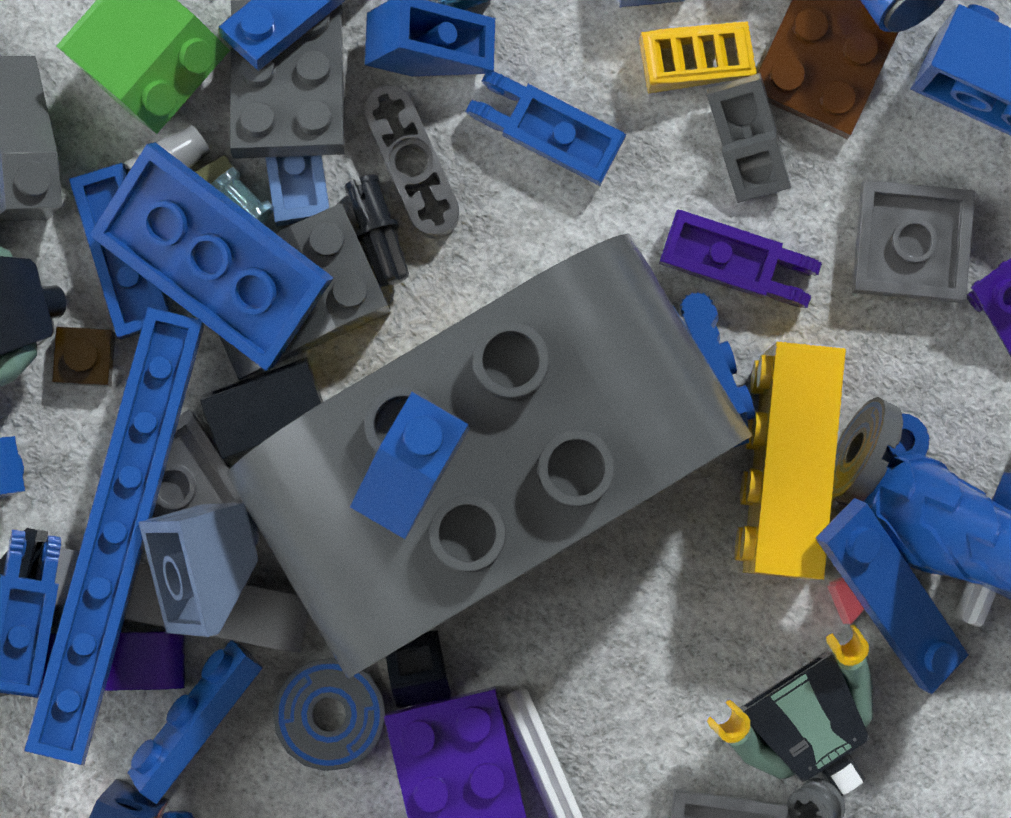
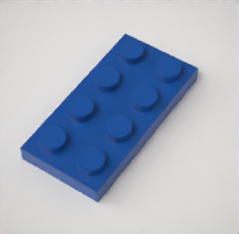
(210, 256)

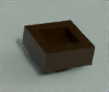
(83, 356)

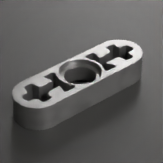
(382, 131)

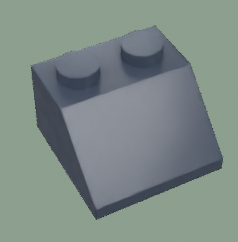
(200, 564)

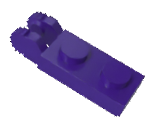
(734, 258)

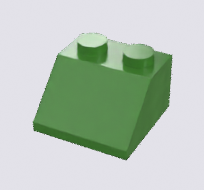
(144, 54)

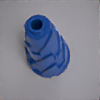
(944, 522)

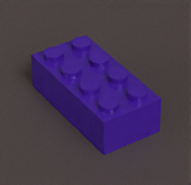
(455, 758)

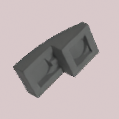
(749, 138)

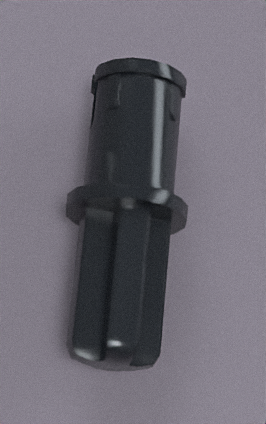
(377, 230)

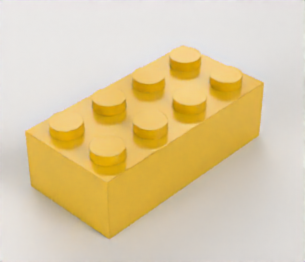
(792, 460)

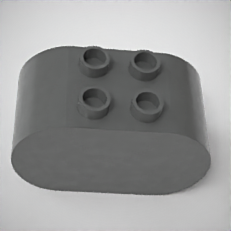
(575, 413)

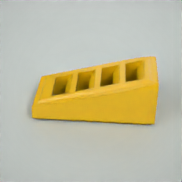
(659, 81)

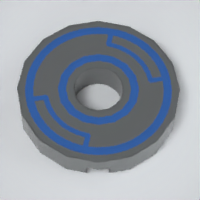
(861, 450)
(321, 747)

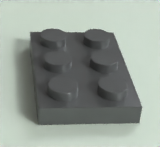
(294, 100)

